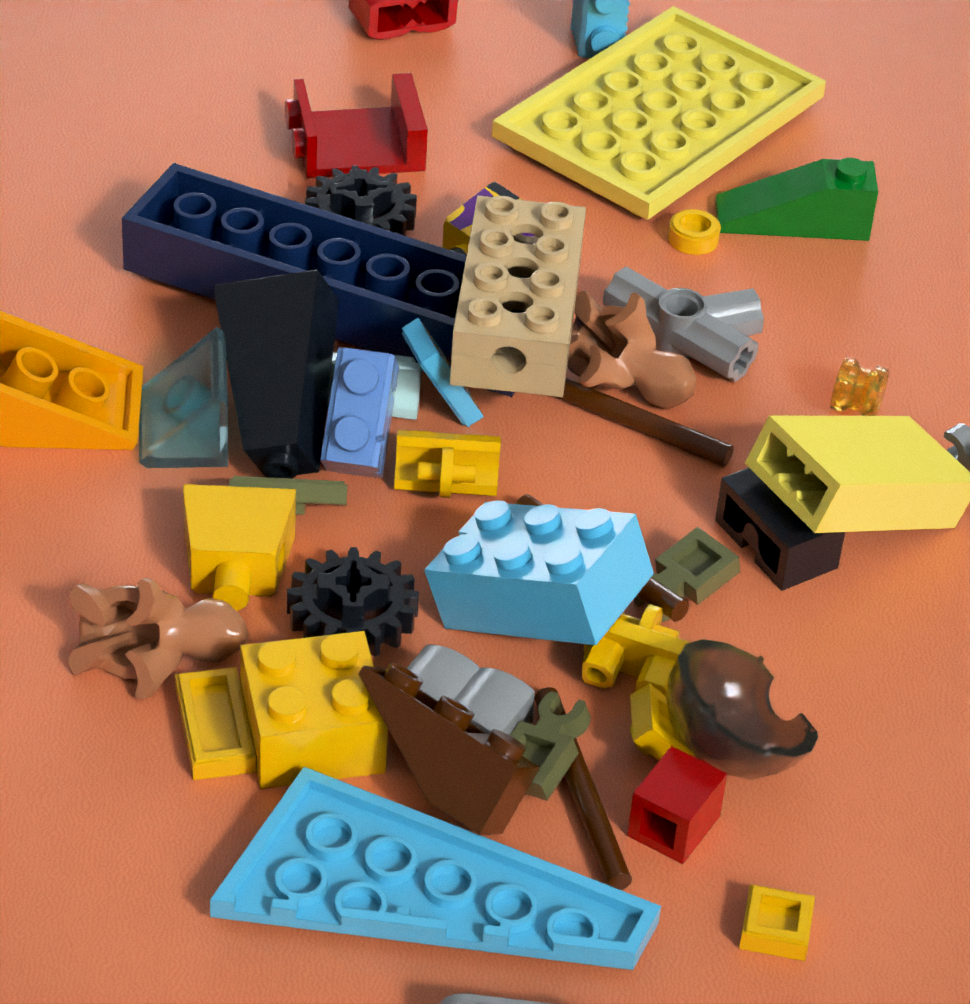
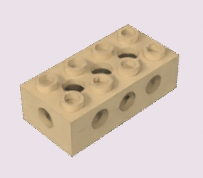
(492, 289)

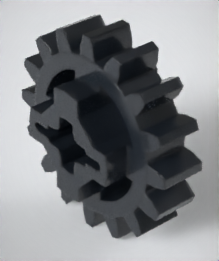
(366, 198)
(353, 597)

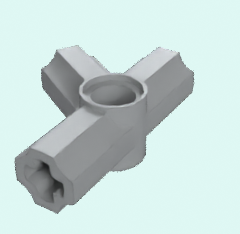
(694, 325)

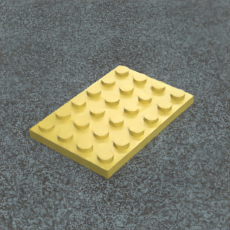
(658, 111)

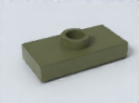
(307, 491)

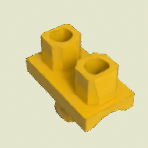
(447, 463)
(634, 648)

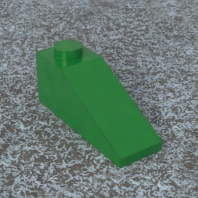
(809, 201)

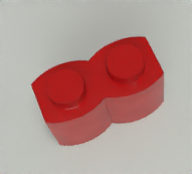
(397, 17)

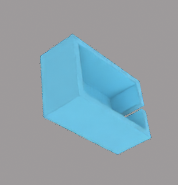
(540, 572)

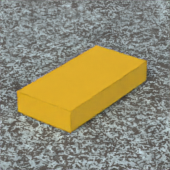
(215, 723)

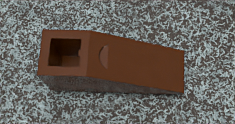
(455, 762)

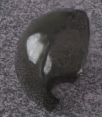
(725, 712)

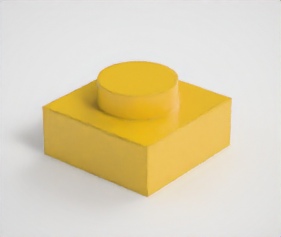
(651, 723)

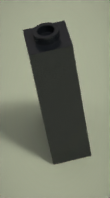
(280, 366)

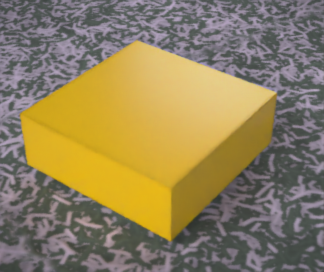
(777, 922)

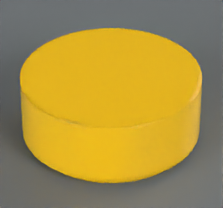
(694, 232)

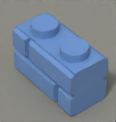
(360, 412)

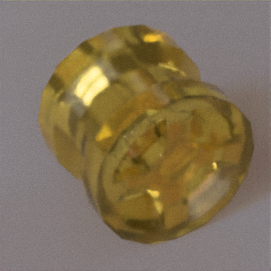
(859, 388)

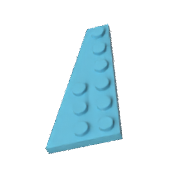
(388, 872)

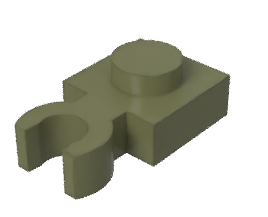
(695, 567)
(552, 742)

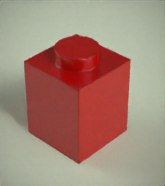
(676, 804)

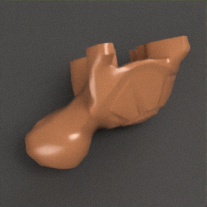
(619, 350)
(147, 631)

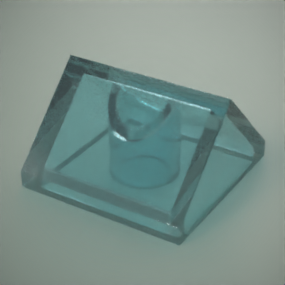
(187, 409)

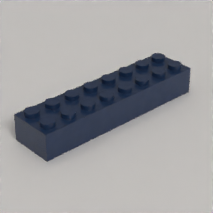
(215, 231)

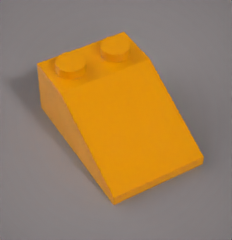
(64, 391)

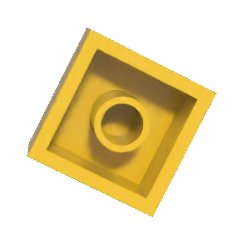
(312, 708)

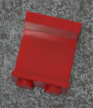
(364, 137)

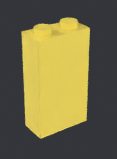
(860, 473)

